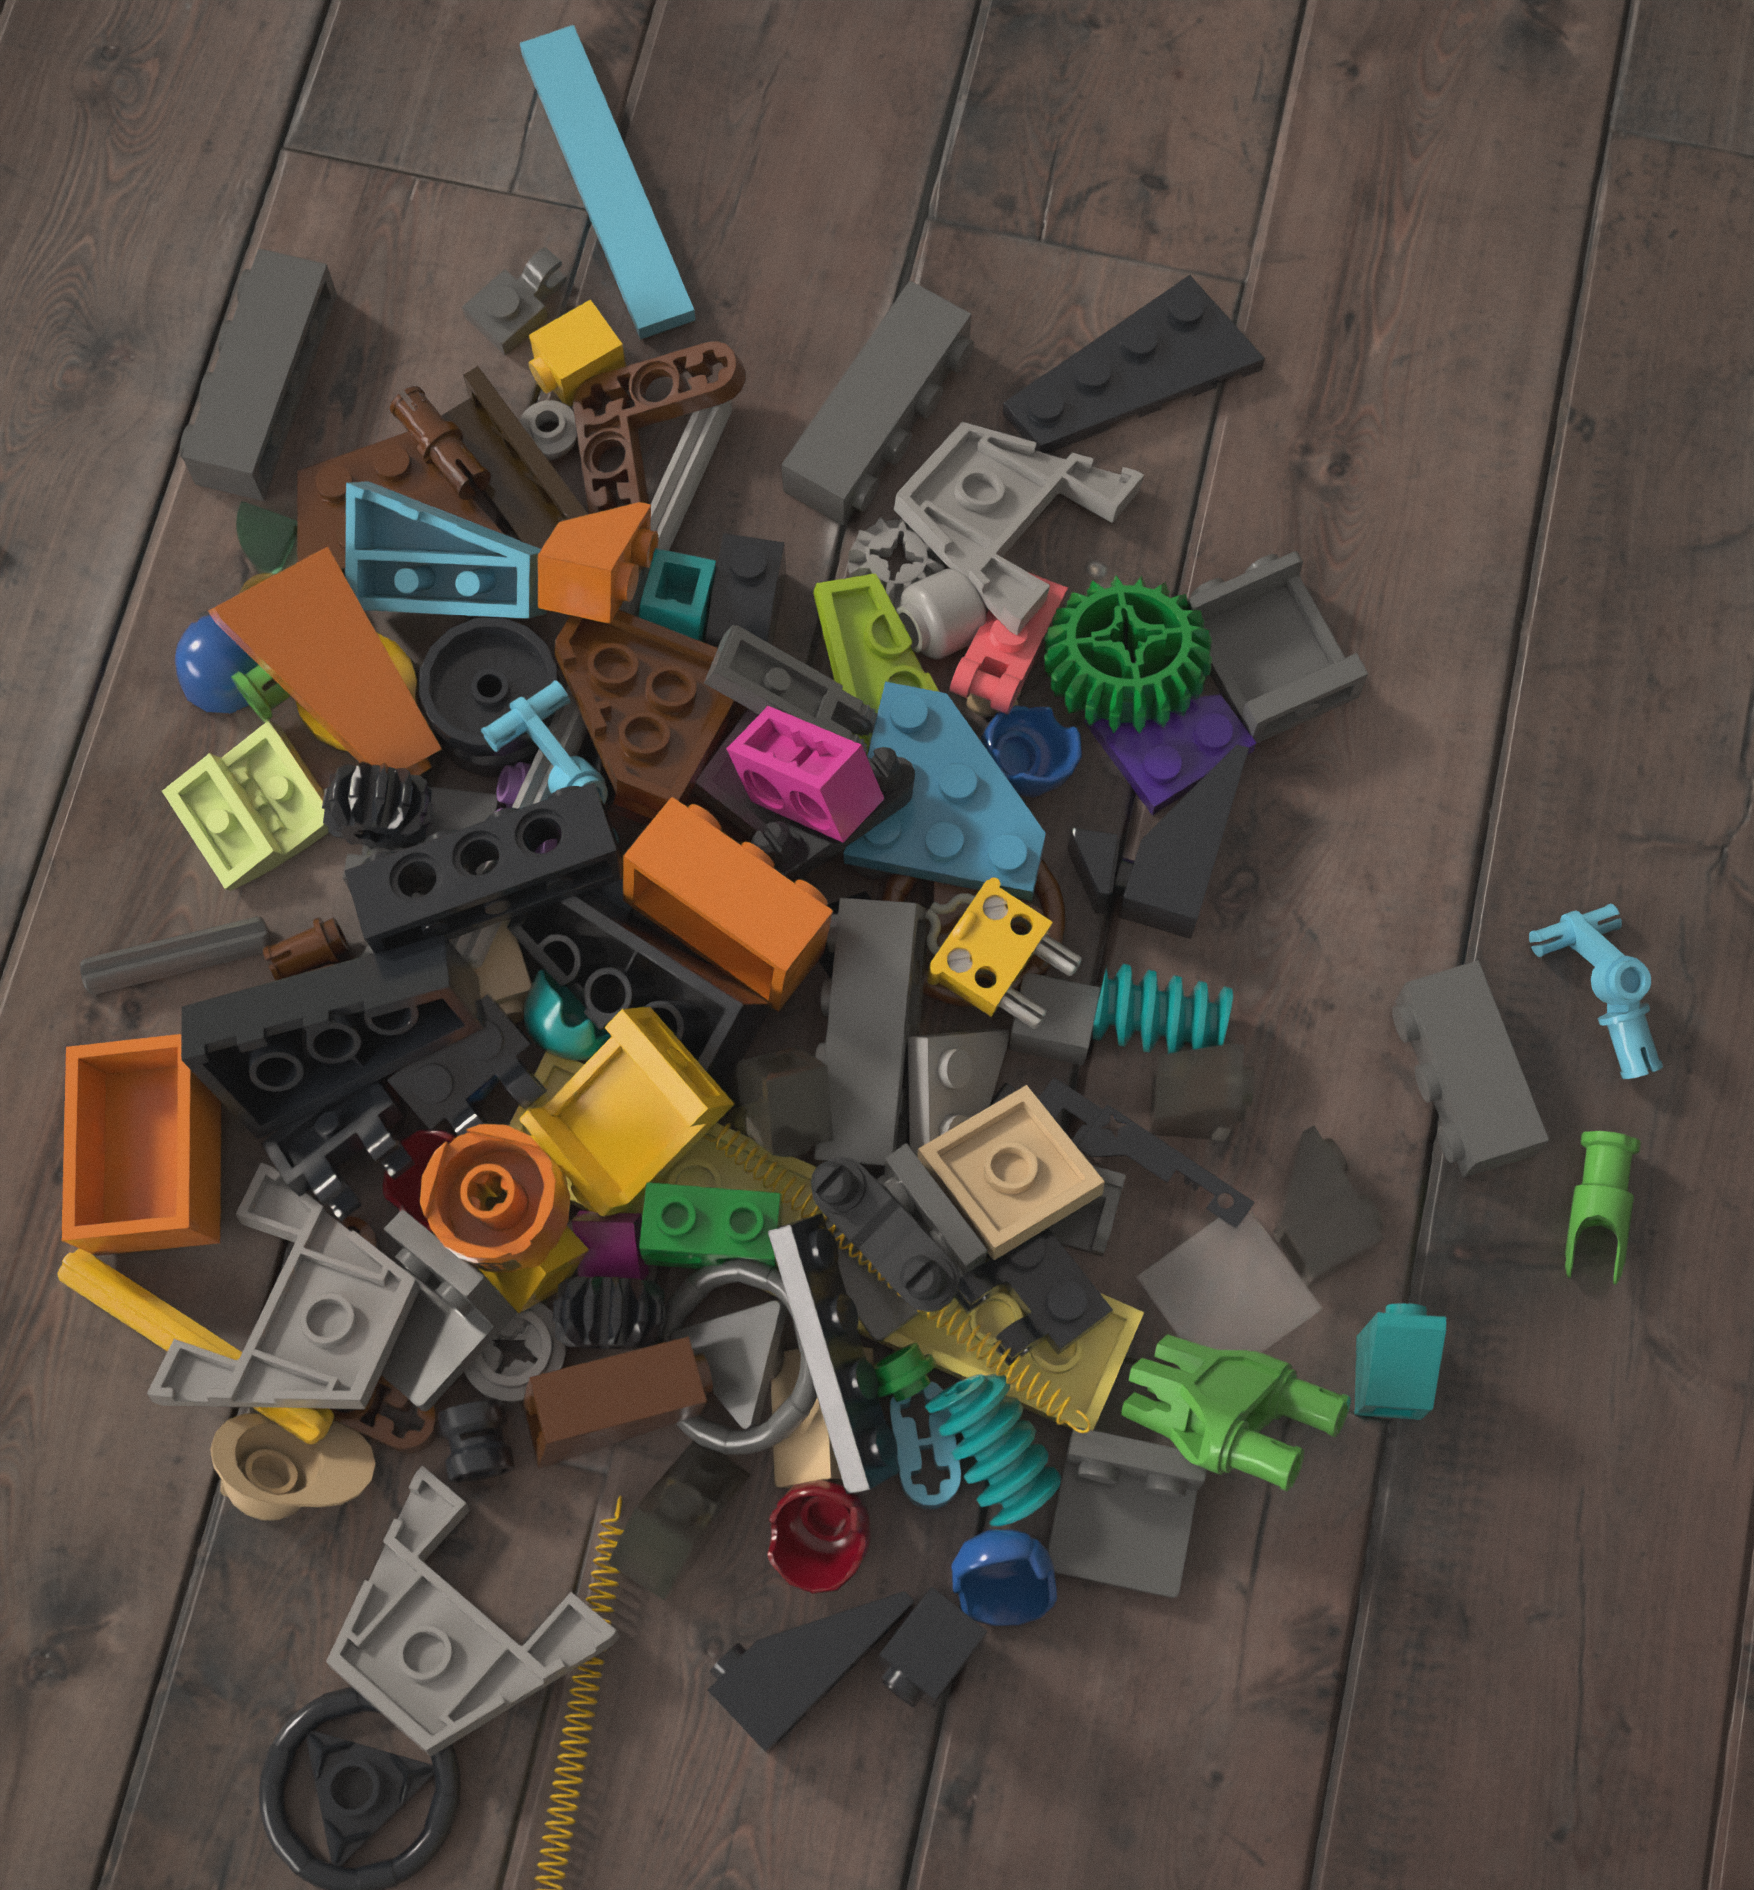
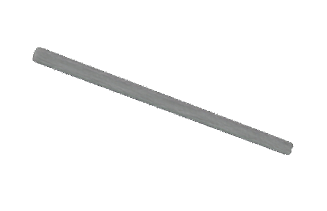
(666, 517)

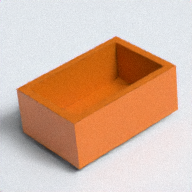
(726, 901)
(139, 1149)

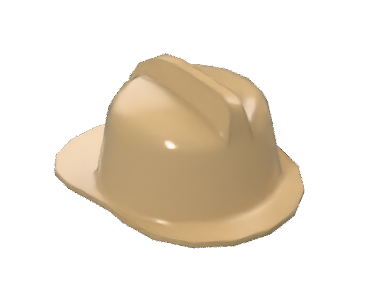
(276, 1473)

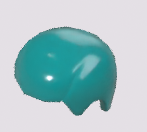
(558, 1021)

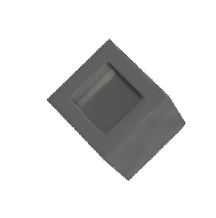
(1068, 1020)

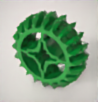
(1127, 654)

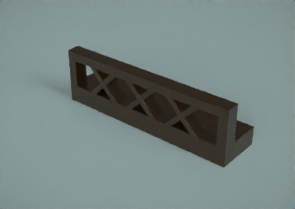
(523, 482)

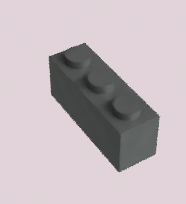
(1469, 1070)

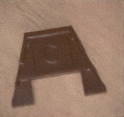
(387, 463)

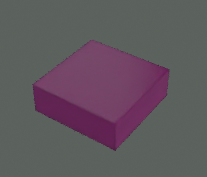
(611, 1244)

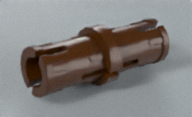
(440, 442)

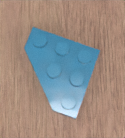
(963, 809)

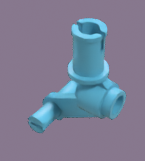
(528, 717)
(1615, 980)

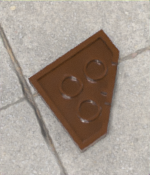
(644, 703)

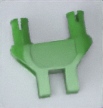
(1223, 1403)

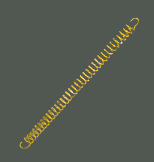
(1051, 1400)
(586, 1727)

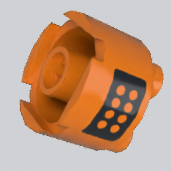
(480, 1166)

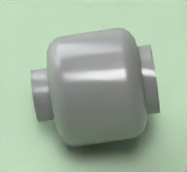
(942, 613)

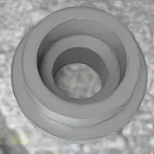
(554, 443)

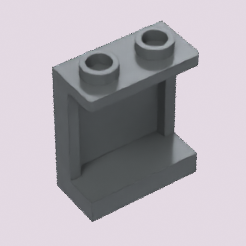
(1274, 648)

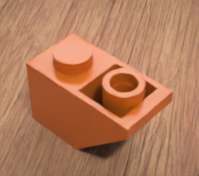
(596, 562)

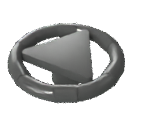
(741, 1357)

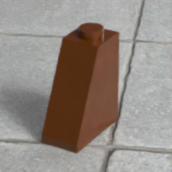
(614, 1399)

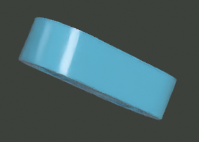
(910, 1457)

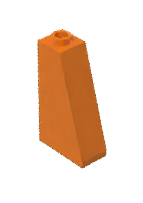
(328, 657)

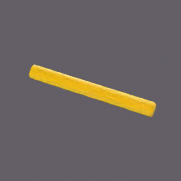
(164, 1323)

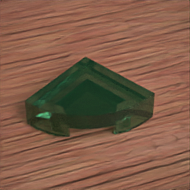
(265, 537)

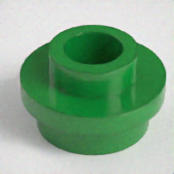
(904, 1372)

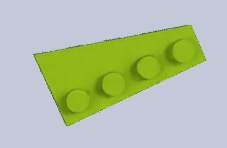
(866, 640)

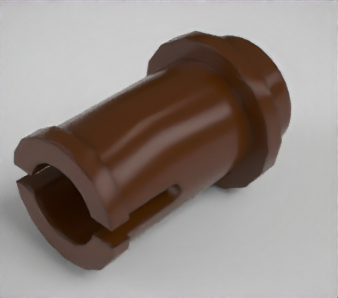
(307, 949)

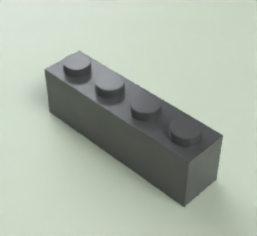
(258, 374)
(878, 403)
(871, 1013)

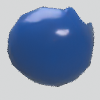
(205, 666)
(1032, 749)
(1004, 1578)

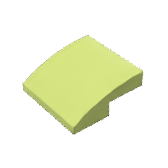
(250, 806)

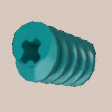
(1161, 1012)
(999, 1444)

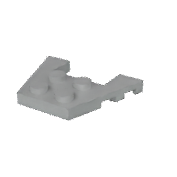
(985, 493)
(321, 1326)
(431, 1653)

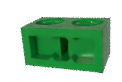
(707, 1225)

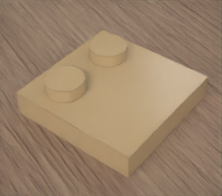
(1011, 1171)

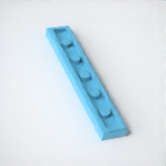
(607, 182)

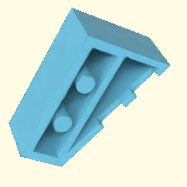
(432, 561)

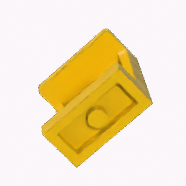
(627, 1113)

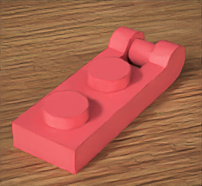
(1000, 659)

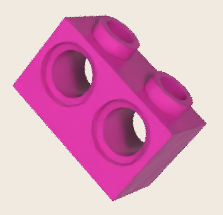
(806, 773)

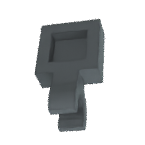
(513, 307)

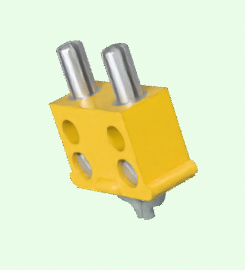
(988, 948)

